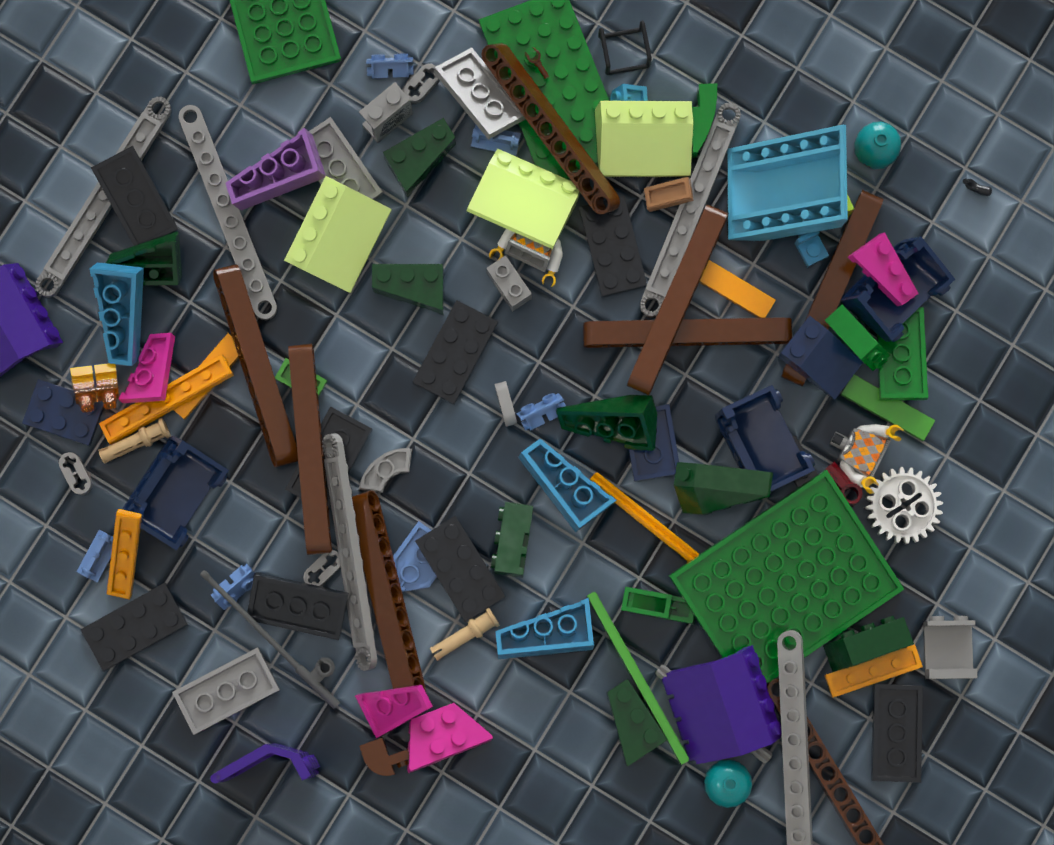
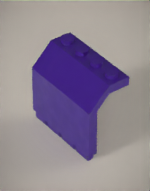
(23, 319)
(723, 707)
(305, 764)

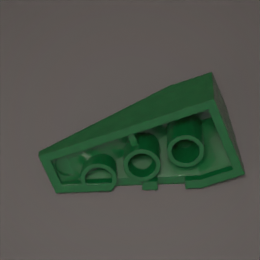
(620, 419)
(712, 487)

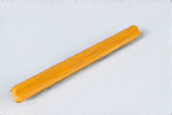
(646, 519)

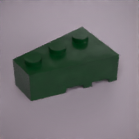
(158, 257)
(411, 283)
(868, 643)
(634, 723)

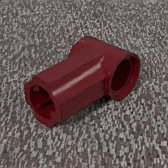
(844, 482)

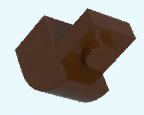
(378, 758)

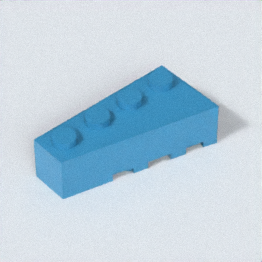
(120, 306)
(565, 485)
(550, 633)

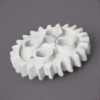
(915, 523)

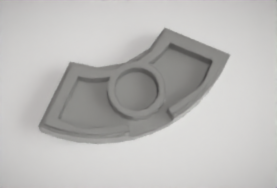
(385, 468)

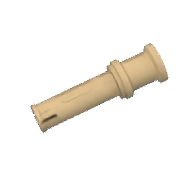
(145, 437)
(475, 628)

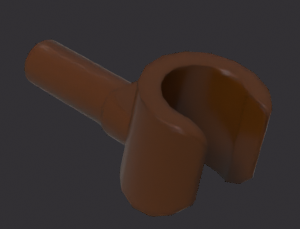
(536, 60)

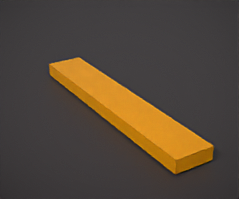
(177, 394)

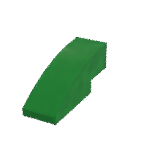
(703, 115)
(657, 605)

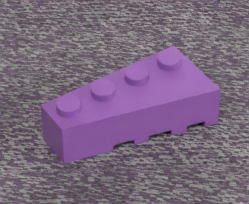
(278, 173)

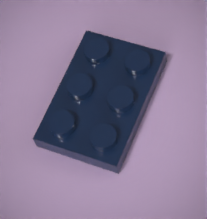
(56, 412)
(664, 458)

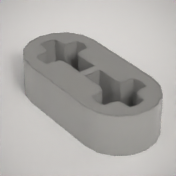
(418, 80)
(505, 403)
(71, 477)
(319, 564)

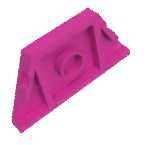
(442, 735)

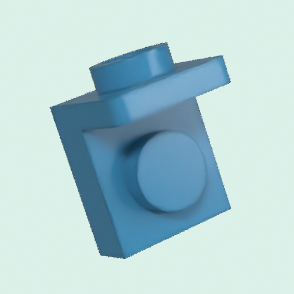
(629, 93)
(811, 248)

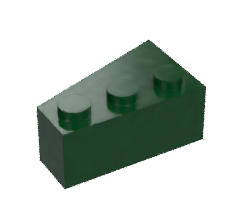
(419, 154)
(512, 539)

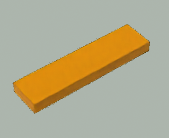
(736, 290)
(228, 350)
(124, 554)
(873, 671)

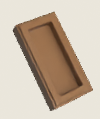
(668, 194)

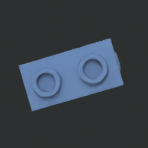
(380, 66)
(505, 141)
(533, 413)
(97, 556)
(243, 582)

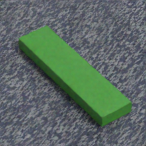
(892, 411)

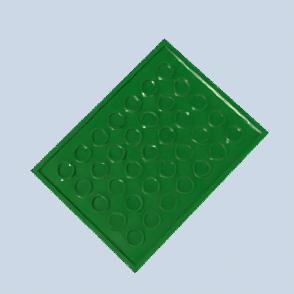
(788, 569)

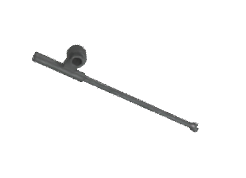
(312, 678)

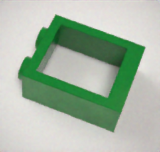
(857, 338)

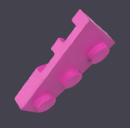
(884, 267)
(152, 373)
(392, 707)

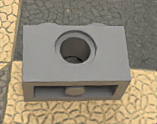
(509, 283)

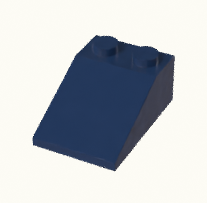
(820, 358)

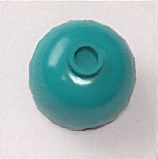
(877, 145)
(728, 783)

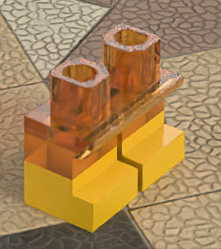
(105, 389)

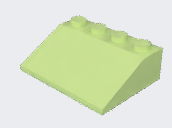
(644, 138)
(524, 198)
(338, 234)

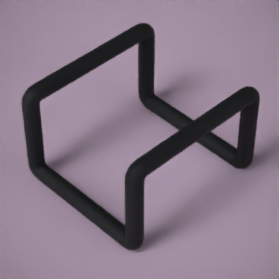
(642, 28)

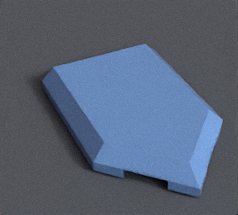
(411, 564)

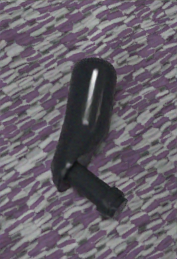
(975, 187)

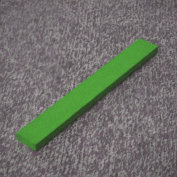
(637, 678)

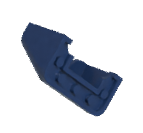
(878, 311)
(762, 438)
(174, 490)

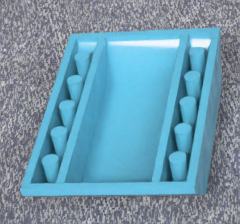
(788, 185)

